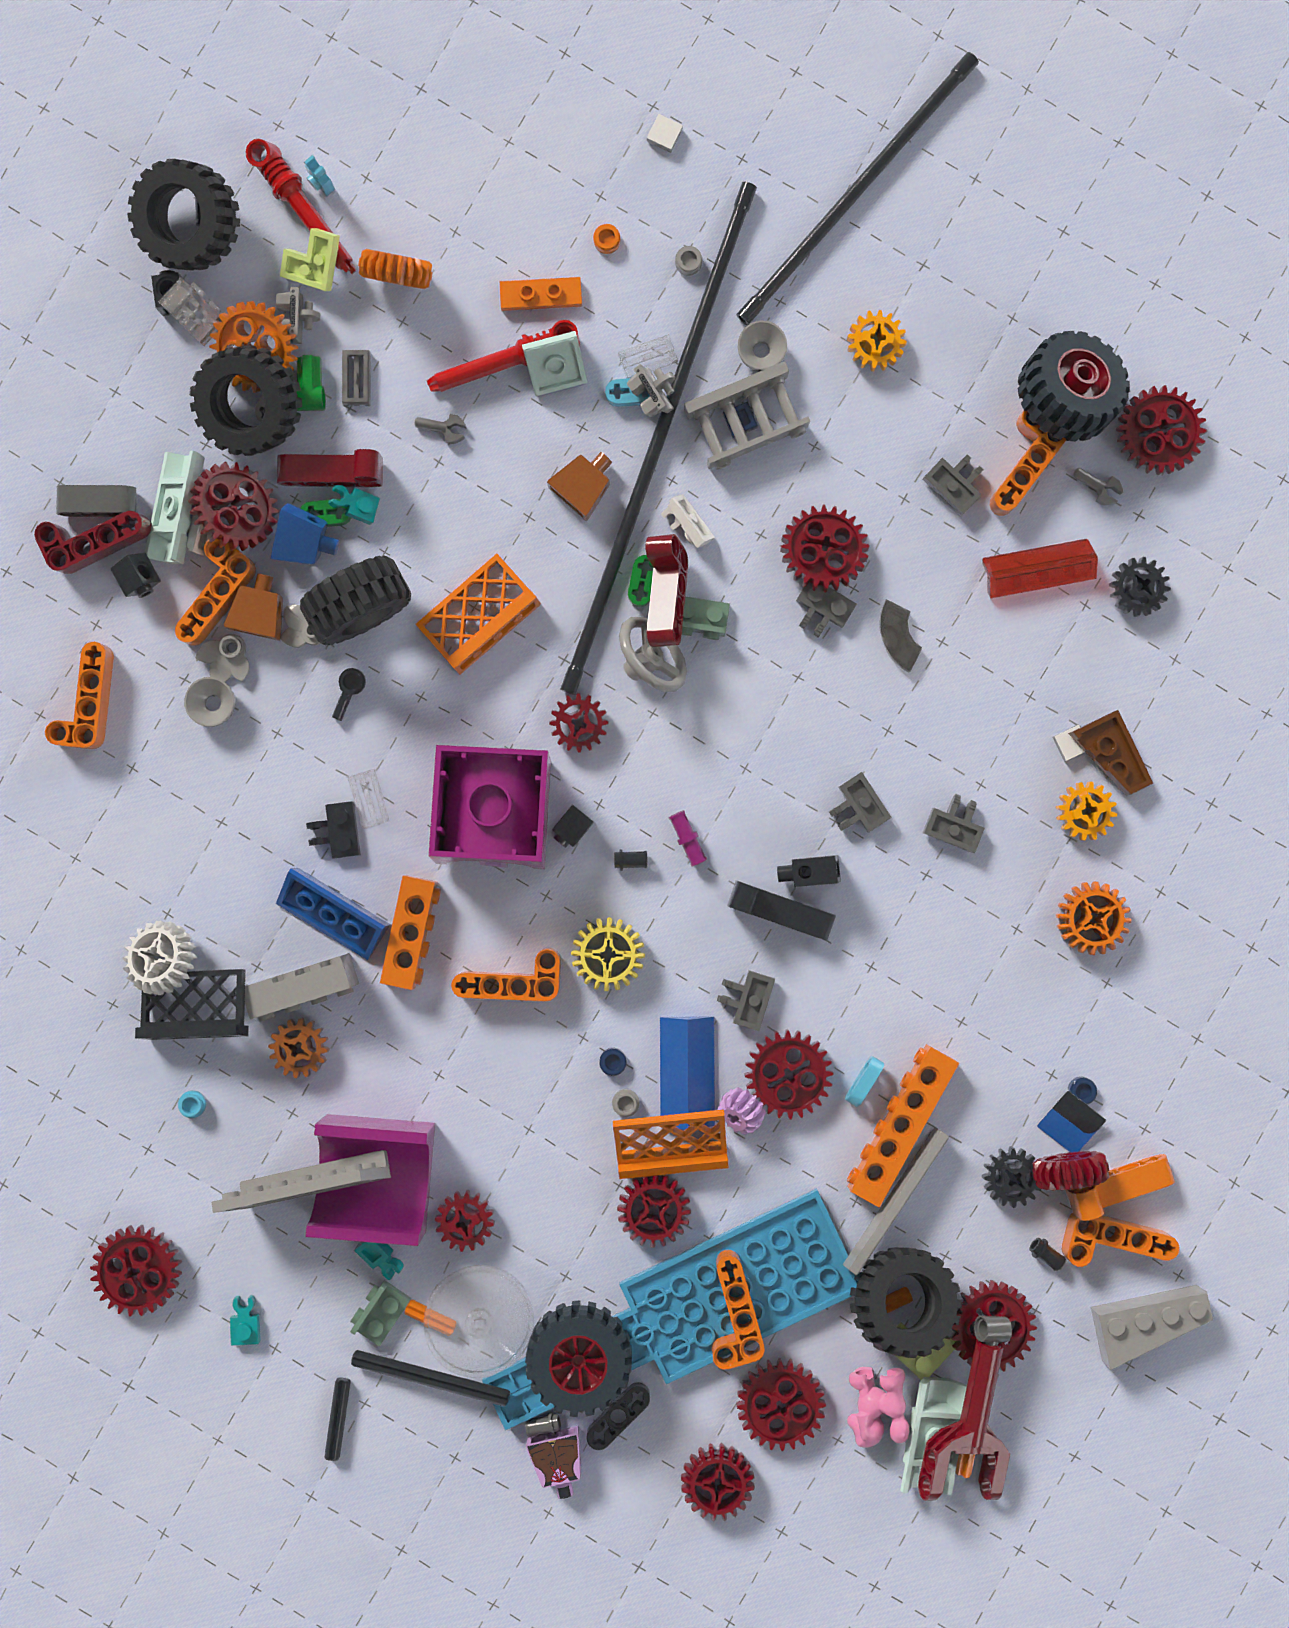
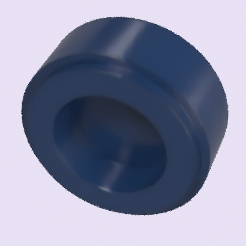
(612, 1061)
(1083, 1089)

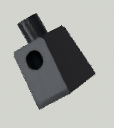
(824, 871)

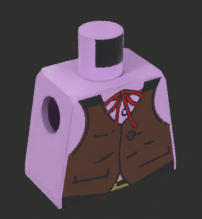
(557, 1459)

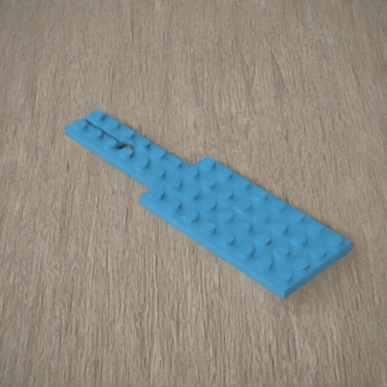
(680, 1309)

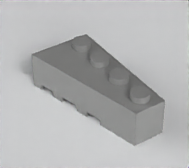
(299, 986)
(1146, 1322)

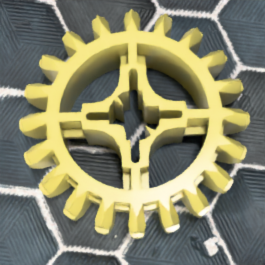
(589, 953)

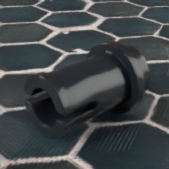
(630, 859)
(1047, 1254)

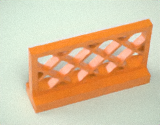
(497, 626)
(671, 1157)

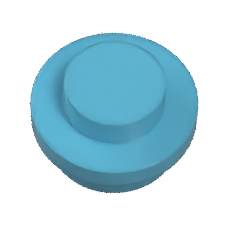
(192, 1104)

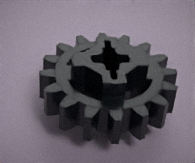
(1147, 594)
(1004, 1184)

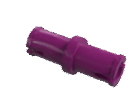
(687, 838)

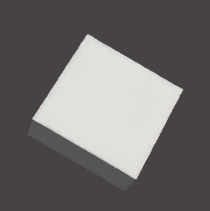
(664, 133)
(1067, 745)

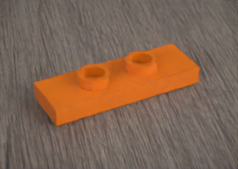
(540, 293)

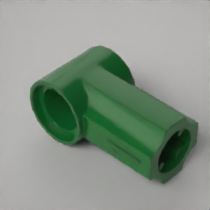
(310, 381)

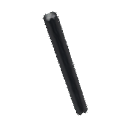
(430, 1378)

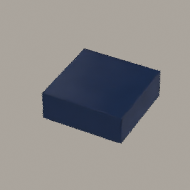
(745, 416)

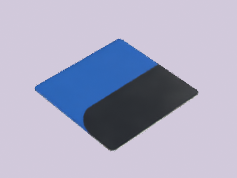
(1071, 1122)

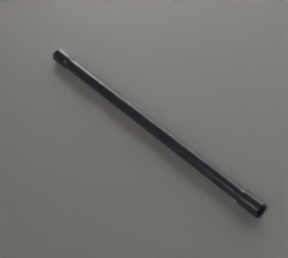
(956, 76)

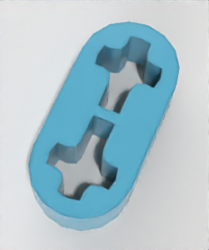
(627, 399)
(864, 1081)

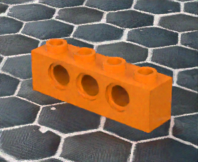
(393, 971)

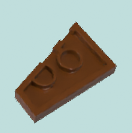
(1114, 752)

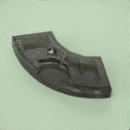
(896, 635)

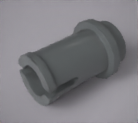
(543, 1425)

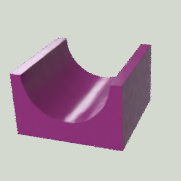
(490, 805)
(383, 1209)

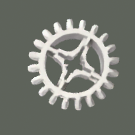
(154, 974)

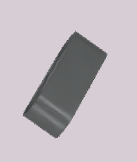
(95, 500)

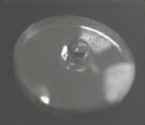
(478, 1321)

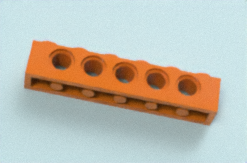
(875, 1189)

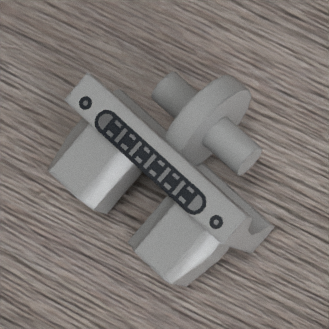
(293, 302)
(645, 380)

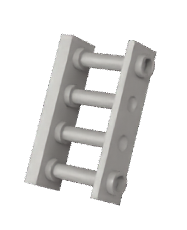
(749, 388)

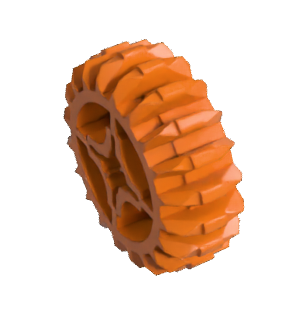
(395, 269)
(1113, 907)

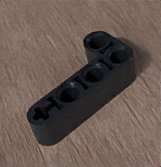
(781, 910)

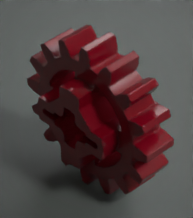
(590, 727)
(453, 1224)

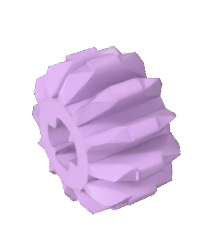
(742, 1111)

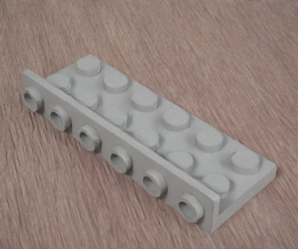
(306, 1181)

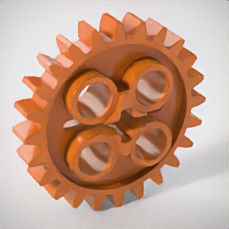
(232, 333)

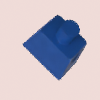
(301, 537)

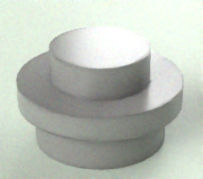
(625, 1103)

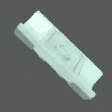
(171, 507)
(937, 1406)

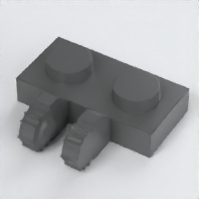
(952, 485)
(828, 604)
(864, 803)
(954, 829)
(752, 1001)

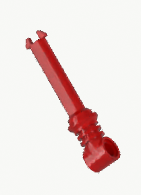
(288, 188)
(494, 362)

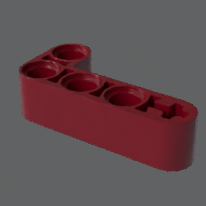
(316, 470)
(97, 538)
(667, 589)

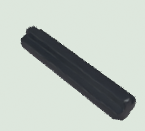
(337, 1419)

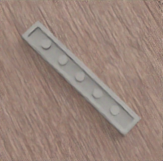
(895, 1201)

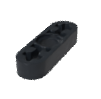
(637, 1407)

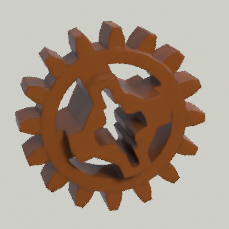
(288, 1042)

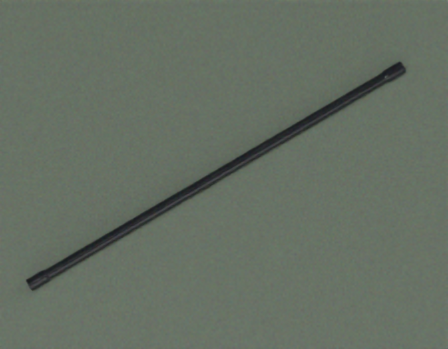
(741, 207)

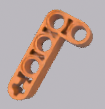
(1025, 466)
(211, 595)
(84, 696)
(506, 980)
(1123, 1184)
(1120, 1239)
(737, 1306)

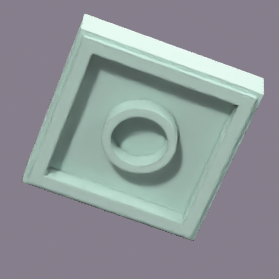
(555, 363)

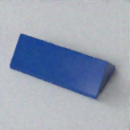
(331, 913)
(687, 1066)

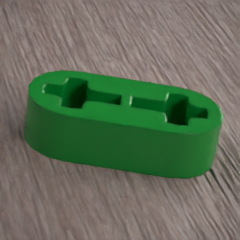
(323, 507)
(636, 580)

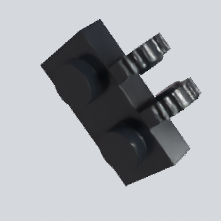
(342, 830)

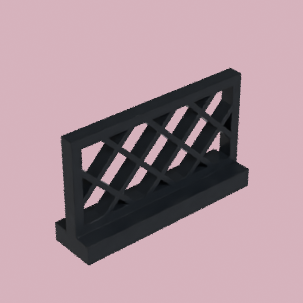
(200, 1028)

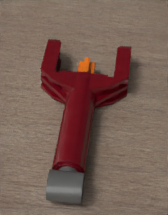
(972, 1432)

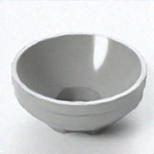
(765, 333)
(196, 699)

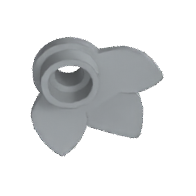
(298, 631)
(222, 662)

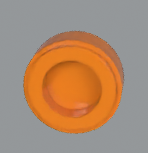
(606, 238)

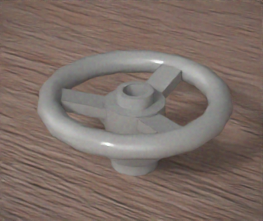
(648, 659)

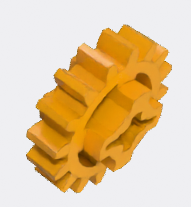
(887, 340)
(1082, 801)

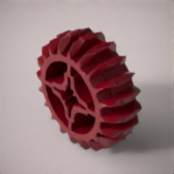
(1070, 1170)
(644, 1216)
(706, 1479)

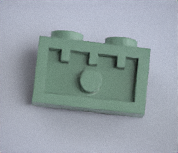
(705, 617)
(381, 1312)

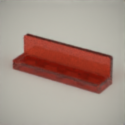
(1040, 568)

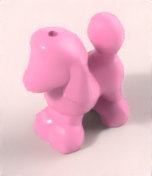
(874, 1402)

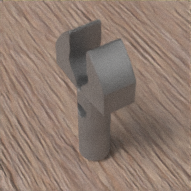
(443, 427)
(1100, 486)

